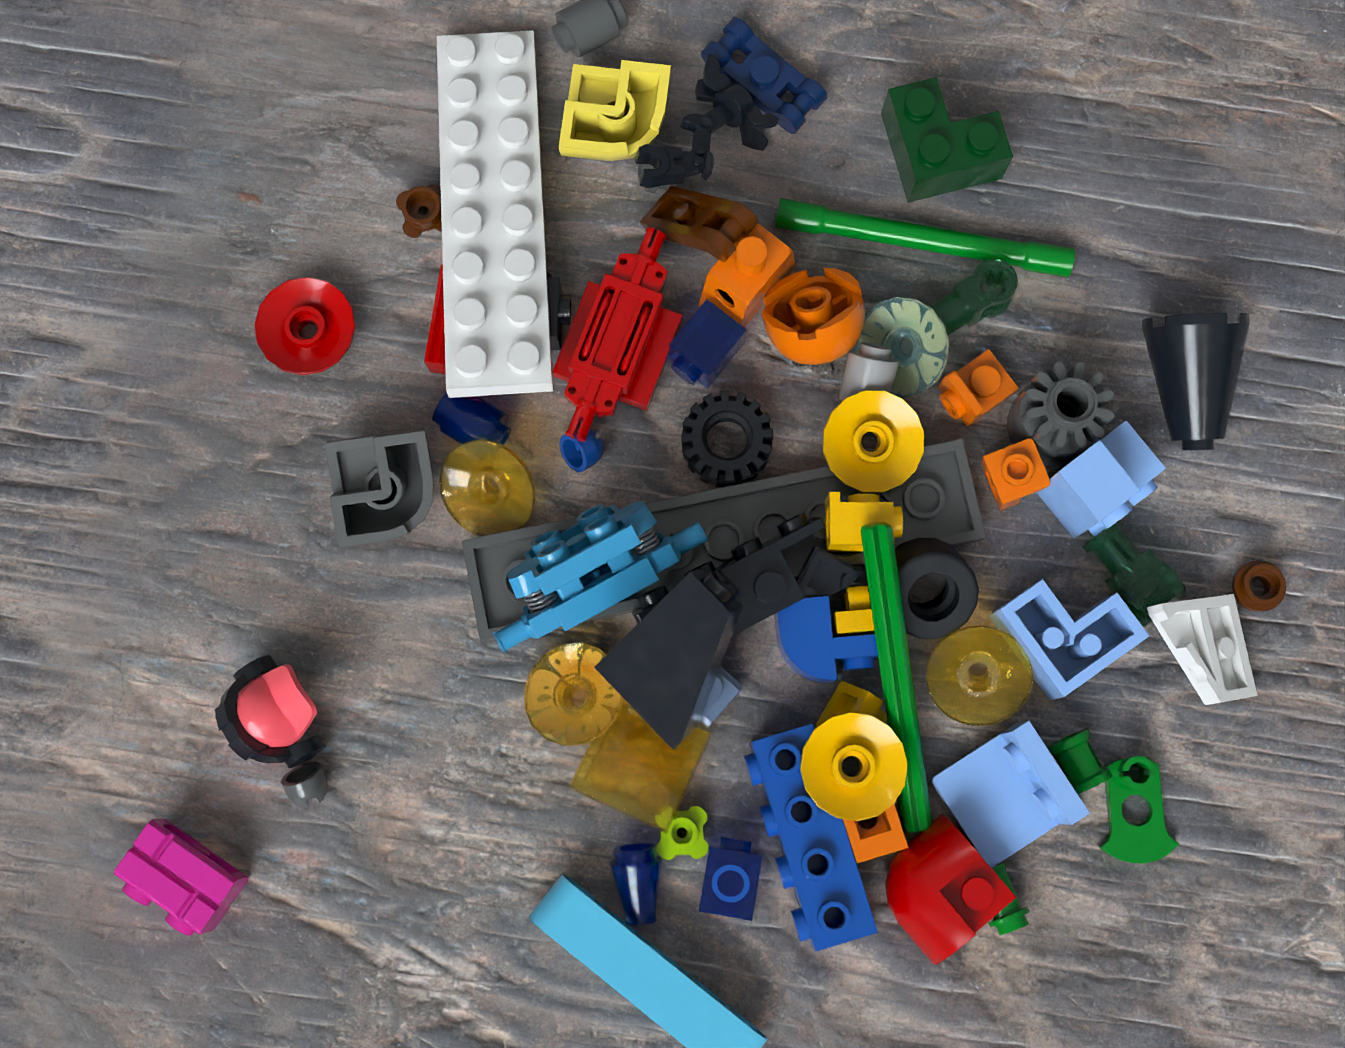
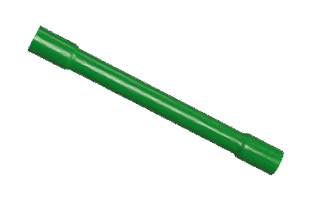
(1029, 255)

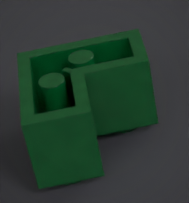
(939, 154)

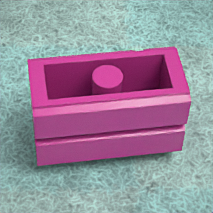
(179, 877)

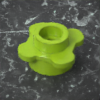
(694, 841)

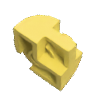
(613, 110)

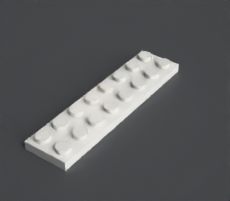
(492, 216)

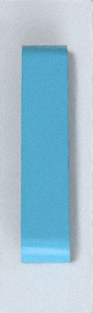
(640, 970)

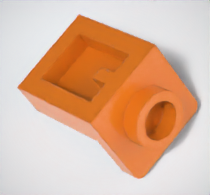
(976, 388)
(1015, 473)

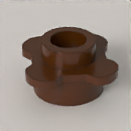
(412, 201)

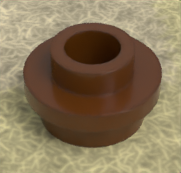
(1273, 583)

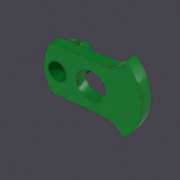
(1144, 841)

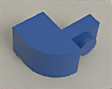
(809, 646)

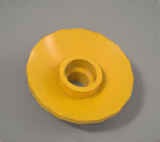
(898, 437)
(880, 772)

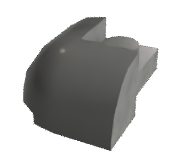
(379, 485)

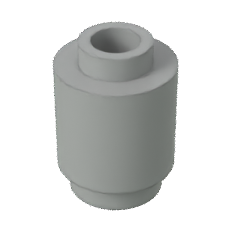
(868, 370)

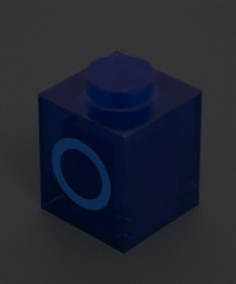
(706, 345)
(730, 879)

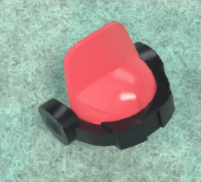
(268, 715)

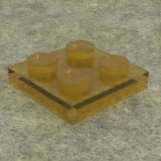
(638, 770)

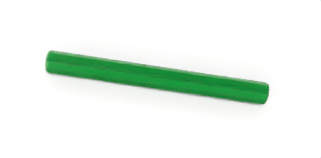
(896, 669)

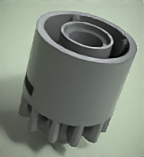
(1061, 413)

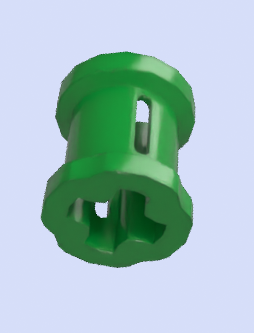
(1079, 761)

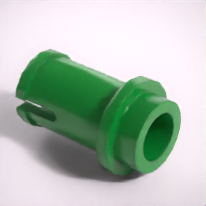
(1013, 915)

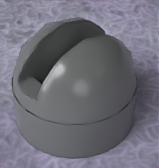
(305, 783)

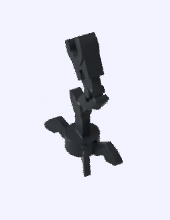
(731, 107)

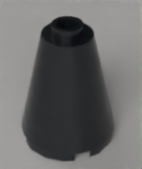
(1196, 373)

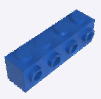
(814, 846)

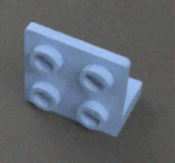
(1008, 793)

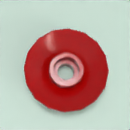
(293, 307)

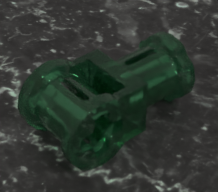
(971, 303)
(1135, 572)

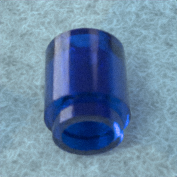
(471, 419)

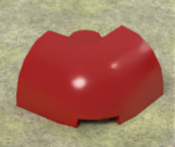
(943, 890)

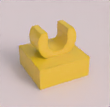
(857, 618)
(852, 699)

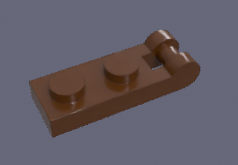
(700, 221)

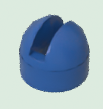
(579, 454)

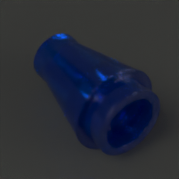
(637, 881)

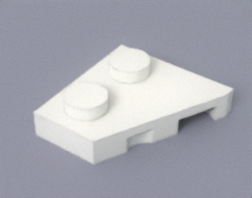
(1208, 646)

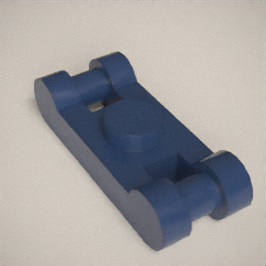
(765, 76)

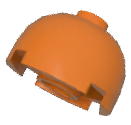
(814, 316)

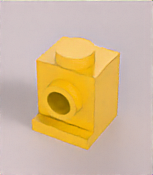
(847, 518)

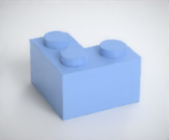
(1096, 485)
(1063, 649)

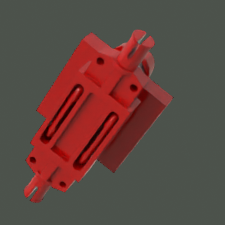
(618, 338)

